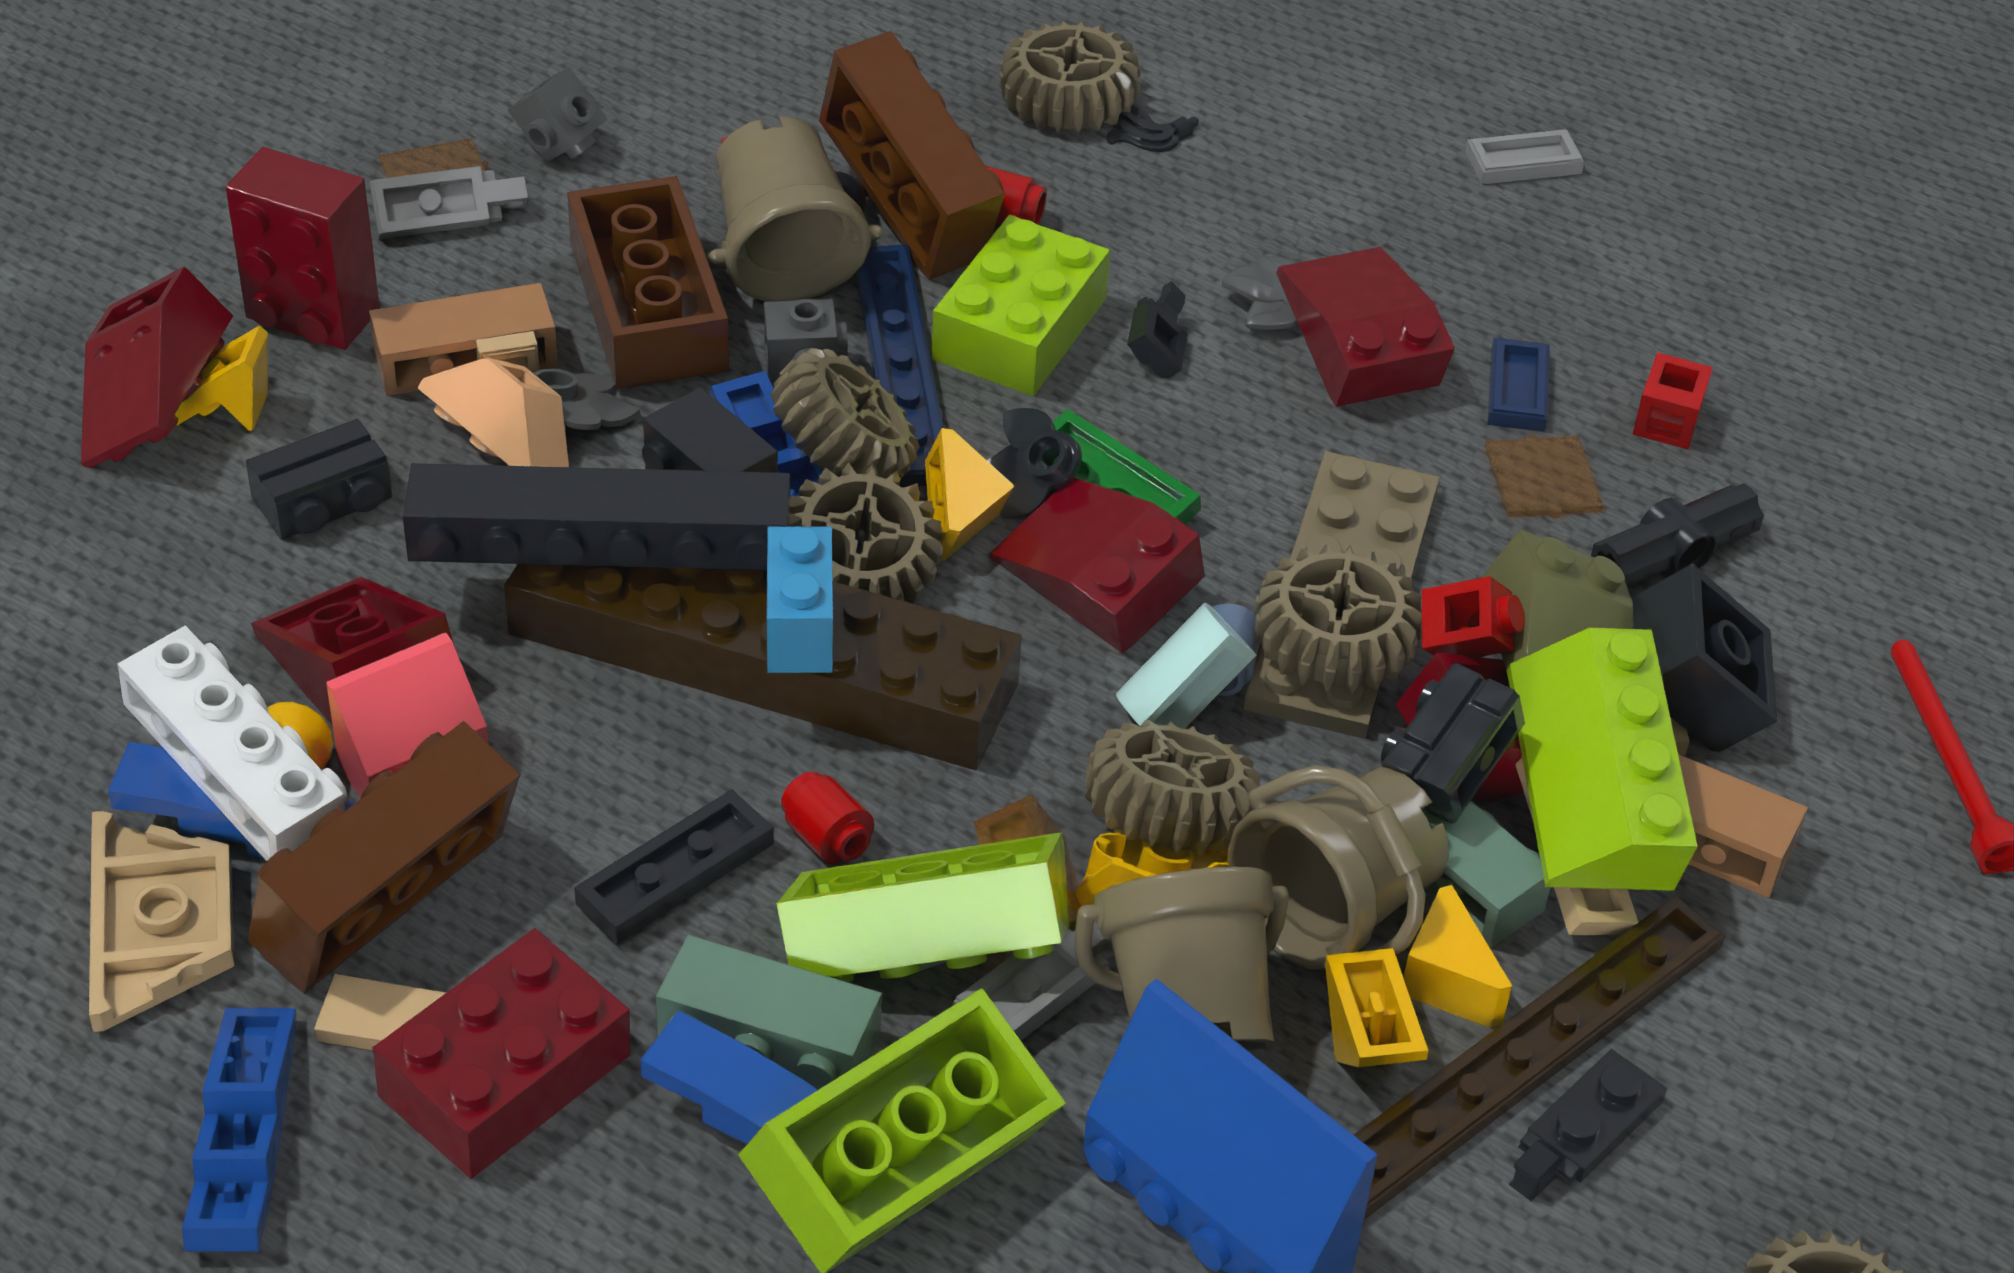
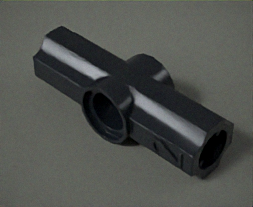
(1682, 534)

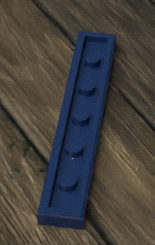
(900, 345)

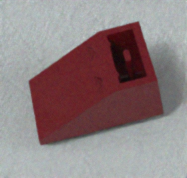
(147, 363)

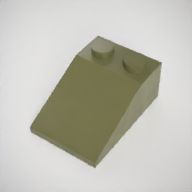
(1559, 591)

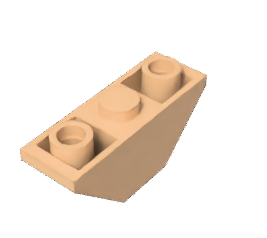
(504, 410)

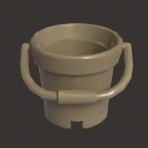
(786, 215)
(1342, 857)
(1198, 937)

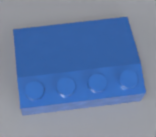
(1226, 1148)

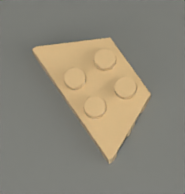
(154, 917)

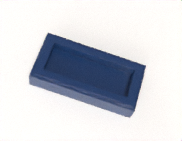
(1518, 384)

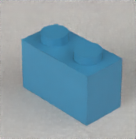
(799, 600)

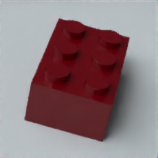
(303, 247)
(502, 1052)

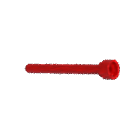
(1992, 835)

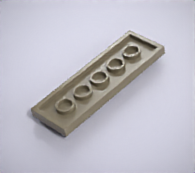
(1372, 511)

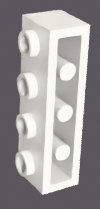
(229, 742)

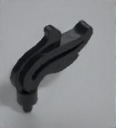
(1140, 131)

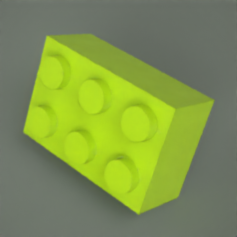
(1020, 305)

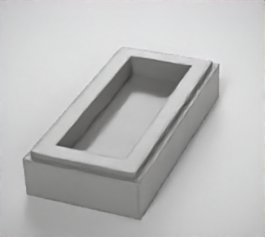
(1524, 156)

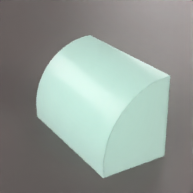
(1186, 671)

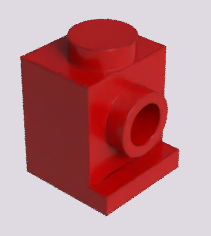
(1672, 400)
(1470, 618)

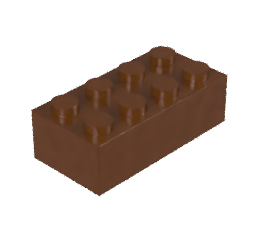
(910, 154)
(648, 282)
(380, 855)

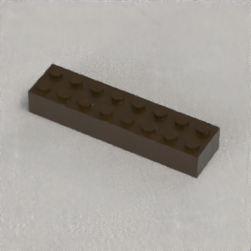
(896, 666)

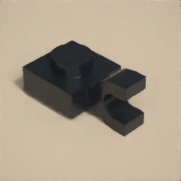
(1155, 332)

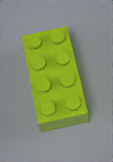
(900, 1130)

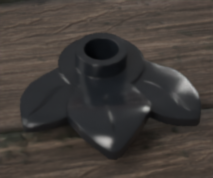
(1030, 459)

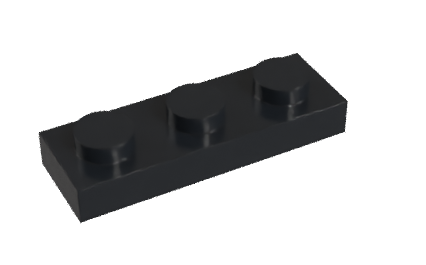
(674, 866)

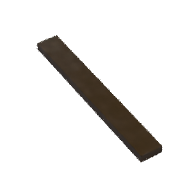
(1533, 1046)

